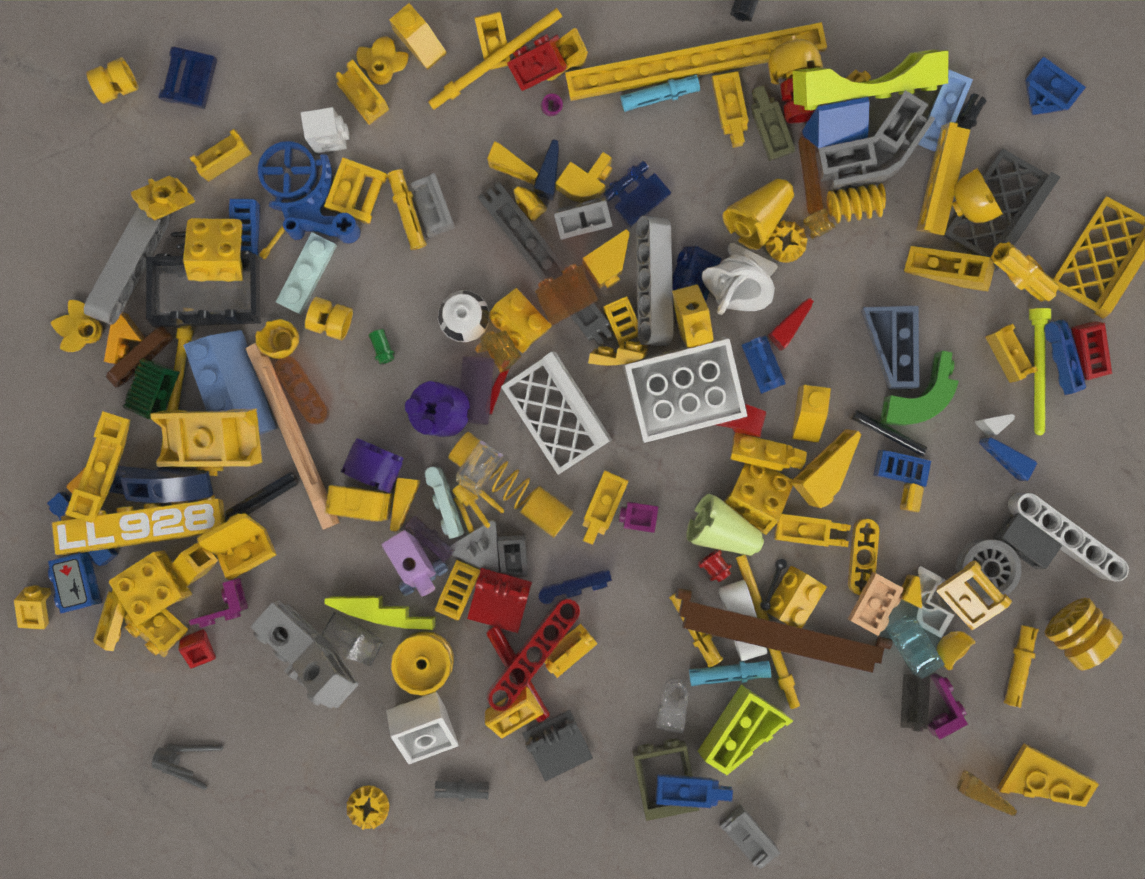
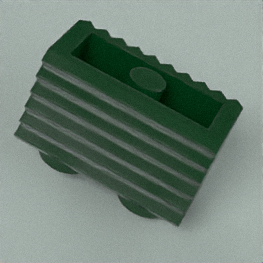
(150, 388)

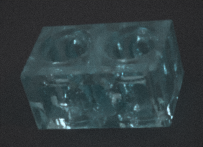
(914, 646)

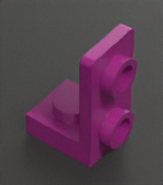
(234, 597)
(944, 723)

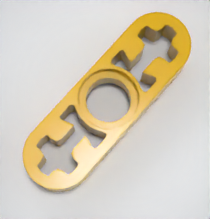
(855, 548)

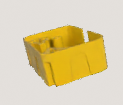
(358, 503)

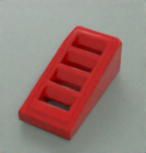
(785, 331)
(1100, 338)

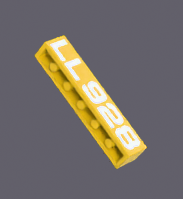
(137, 526)

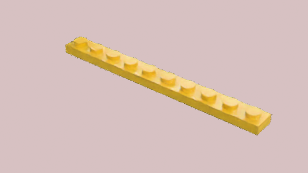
(685, 62)

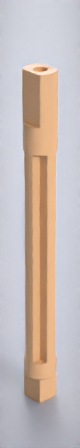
(292, 435)

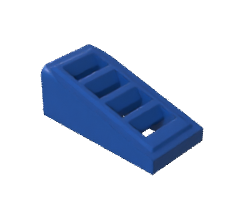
(254, 217)
(1013, 461)
(882, 462)

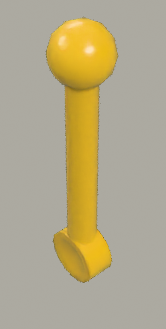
(266, 251)

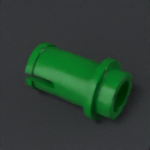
(381, 346)

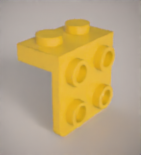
(213, 250)
(238, 545)

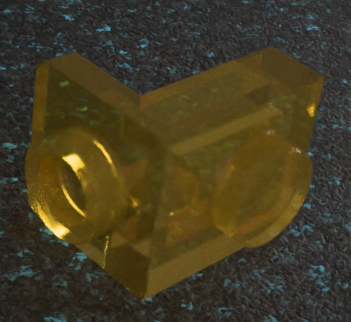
(500, 349)

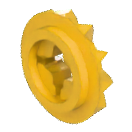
(791, 252)
(378, 801)

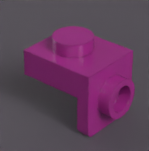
(639, 517)

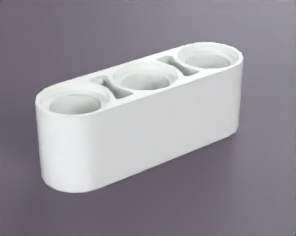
(737, 599)

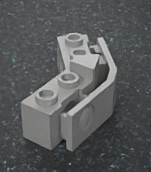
(877, 151)
(310, 655)

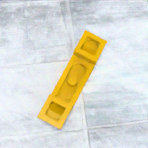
(100, 468)

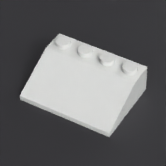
(685, 389)

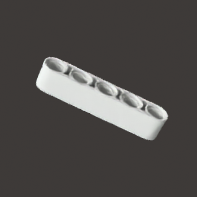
(1079, 540)

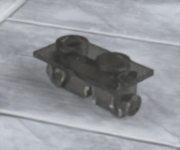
(915, 702)

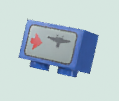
(74, 582)

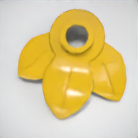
(381, 56)
(75, 326)

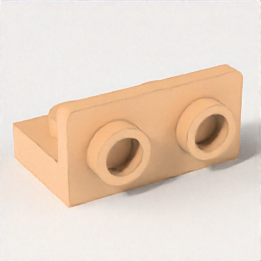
(876, 604)

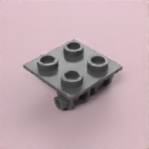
(557, 745)

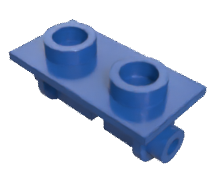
(763, 364)

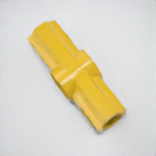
(1024, 272)

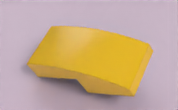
(625, 354)

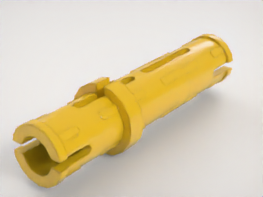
(409, 218)
(701, 640)
(1022, 660)

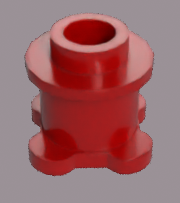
(715, 566)

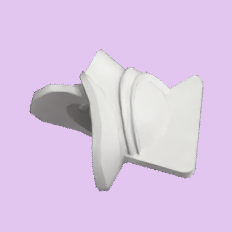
(741, 281)

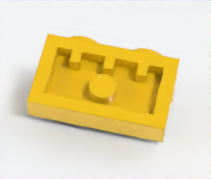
(159, 632)

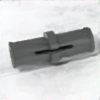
(462, 790)

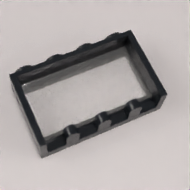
(184, 302)

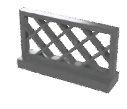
(1023, 214)

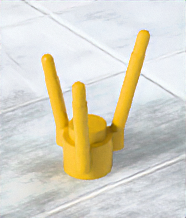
(468, 498)

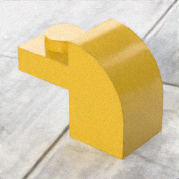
(584, 186)

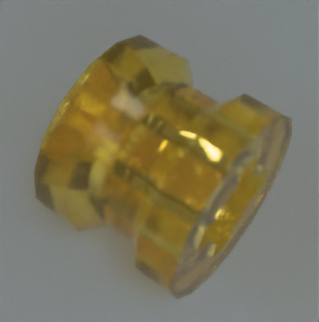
(818, 223)

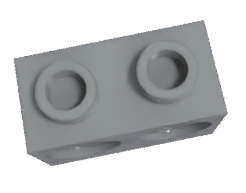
(582, 218)

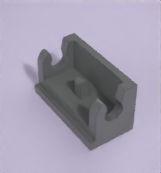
(1028, 541)

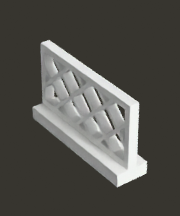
(576, 401)

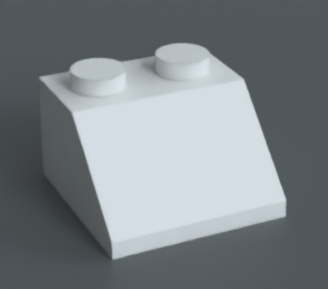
(421, 728)

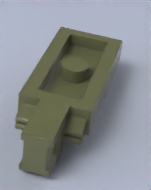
(771, 125)

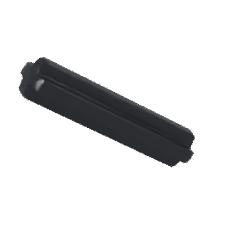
(264, 495)

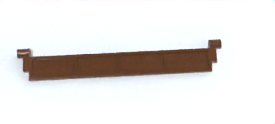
(780, 636)

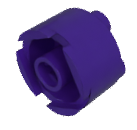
(437, 409)
(372, 465)

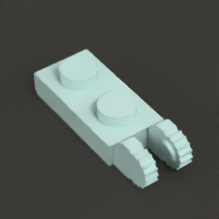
(444, 501)

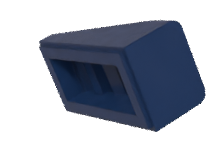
(547, 176)

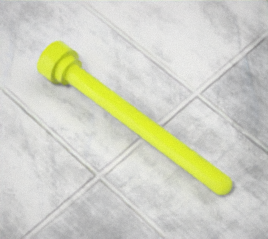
(1039, 319)

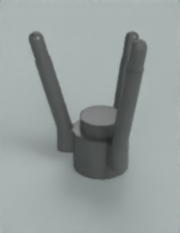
(169, 760)

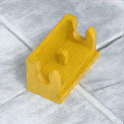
(361, 93)
(221, 156)
(1010, 354)

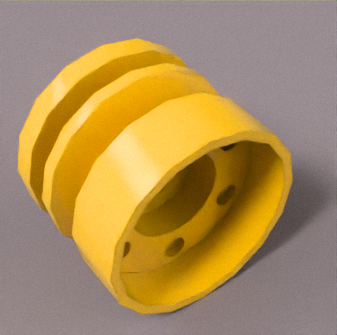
(1084, 634)

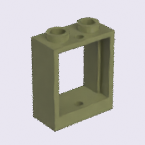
(644, 751)

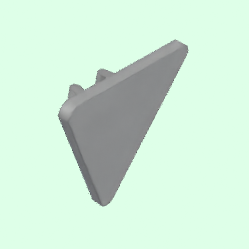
(479, 548)

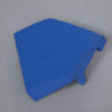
(1051, 88)

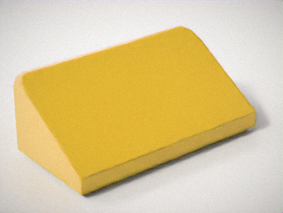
(520, 713)

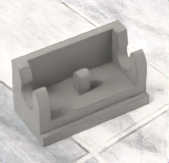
(432, 205)
(750, 837)

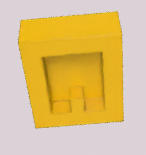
(32, 608)

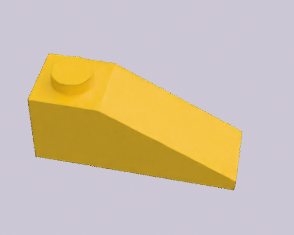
(951, 267)
(826, 473)

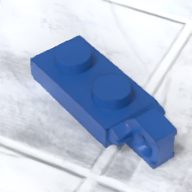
(691, 791)

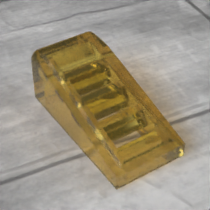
(979, 791)

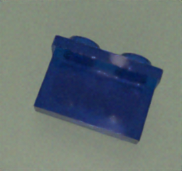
(690, 267)

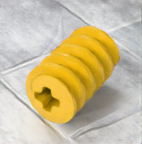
(856, 202)

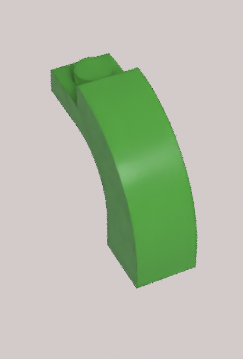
(932, 401)

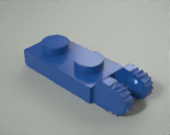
(1065, 356)

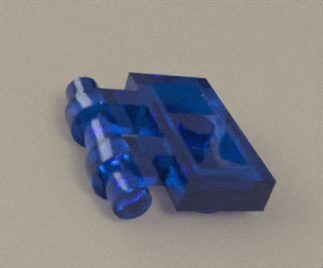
(642, 199)

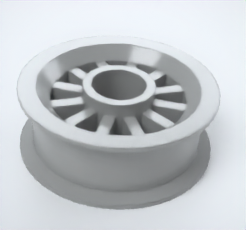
(1011, 561)

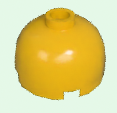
(792, 56)
(975, 199)

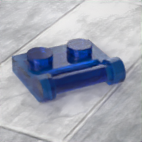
(195, 78)

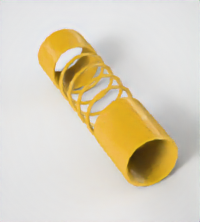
(540, 508)

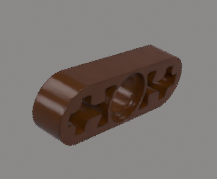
(146, 349)

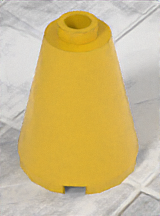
(759, 213)

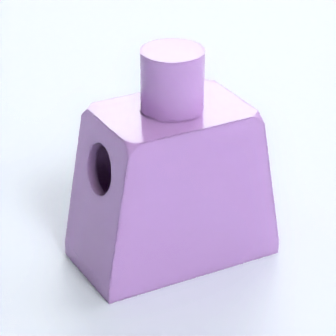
(410, 561)

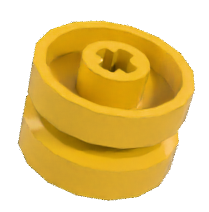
(412, 675)

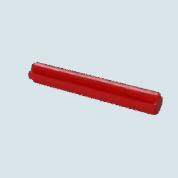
(506, 655)

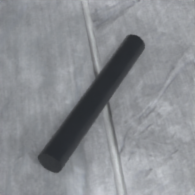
(889, 433)

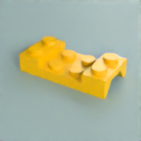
(209, 438)

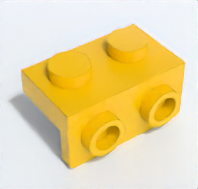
(519, 320)
(795, 597)

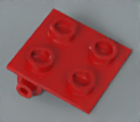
(499, 600)

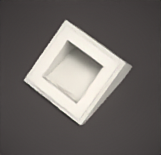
(994, 425)

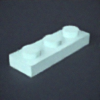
(306, 273)

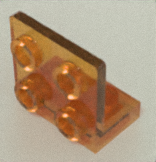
(565, 294)

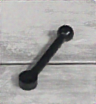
(780, 564)

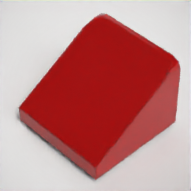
(196, 649)

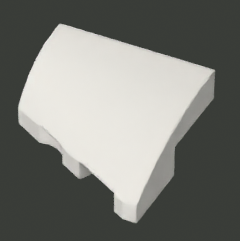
(935, 612)

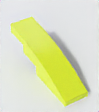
(372, 609)

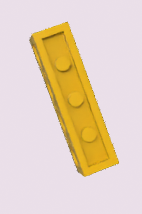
(943, 179)

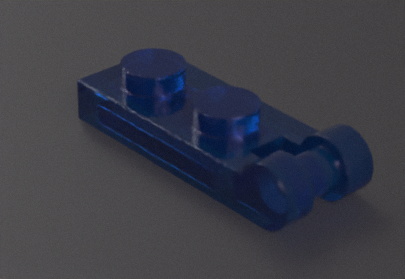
(573, 587)

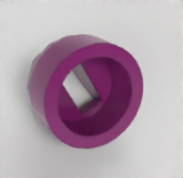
(557, 104)

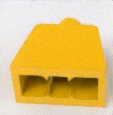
(692, 324)

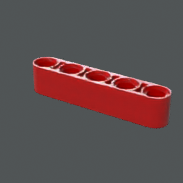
(520, 659)

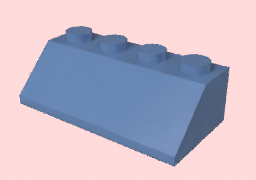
(228, 377)

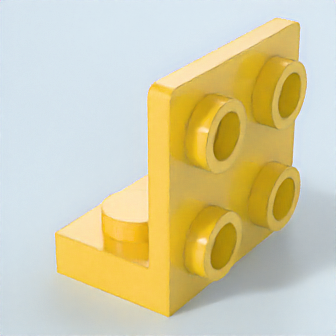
(760, 496)
(149, 587)

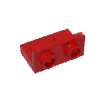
(537, 62)

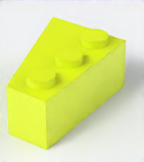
(740, 730)

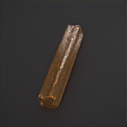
(810, 175)

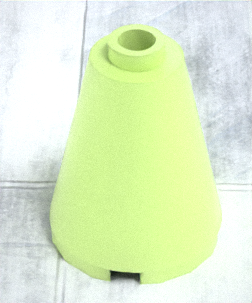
(723, 528)

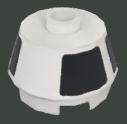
(463, 316)

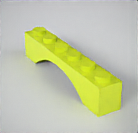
(917, 70)

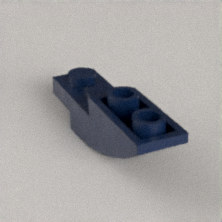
(161, 485)

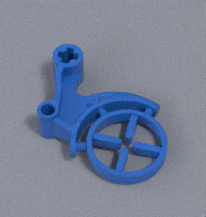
(306, 213)

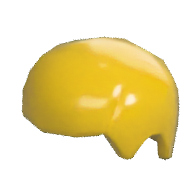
(277, 339)
(953, 647)

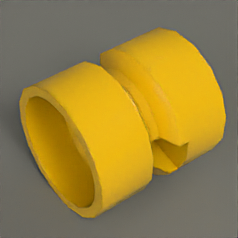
(112, 80)
(337, 321)

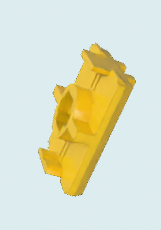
(162, 197)

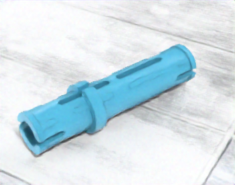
(655, 94)
(735, 672)

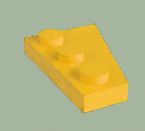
(1045, 777)

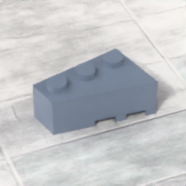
(896, 343)

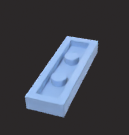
(946, 107)

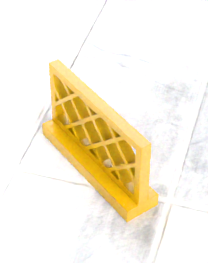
(1122, 275)

